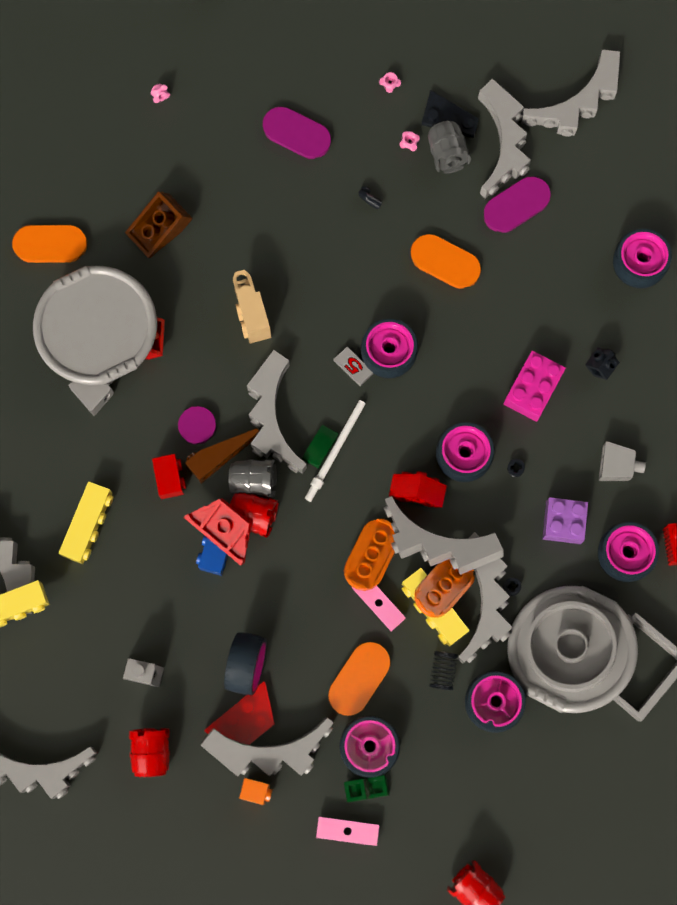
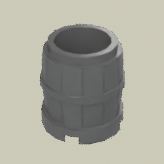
(448, 147)
(253, 477)

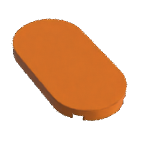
(49, 243)
(445, 261)
(370, 555)
(442, 589)
(359, 679)

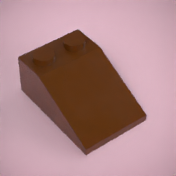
(158, 224)

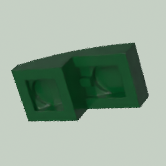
(320, 446)
(366, 788)

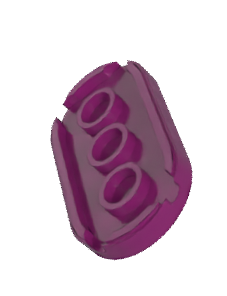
(296, 132)
(517, 204)

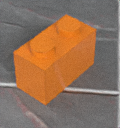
(255, 791)

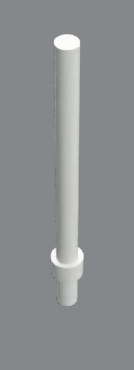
(317, 482)

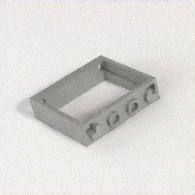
(665, 683)

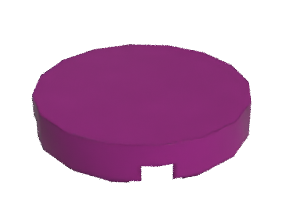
(197, 425)

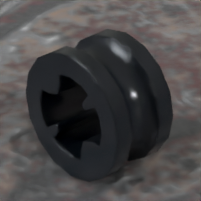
(520, 471)
(507, 583)

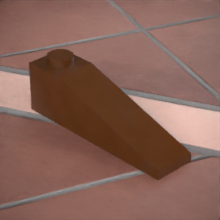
(211, 459)

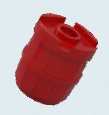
(257, 510)
(149, 751)
(476, 887)

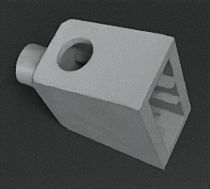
(92, 396)
(619, 463)
(143, 672)

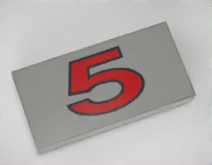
(353, 366)

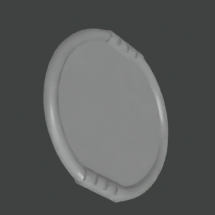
(95, 325)
(572, 649)

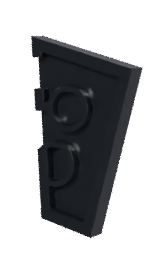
(440, 110)

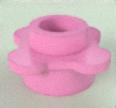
(390, 77)
(159, 93)
(409, 136)

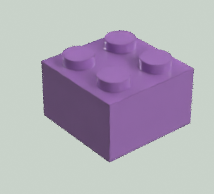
(565, 520)

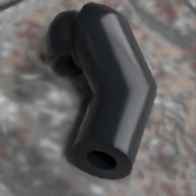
(368, 198)

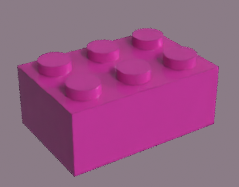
(534, 386)

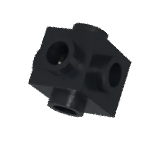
(602, 363)

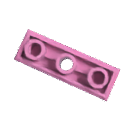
(387, 612)
(334, 830)

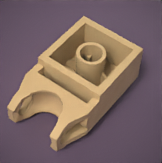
(250, 309)

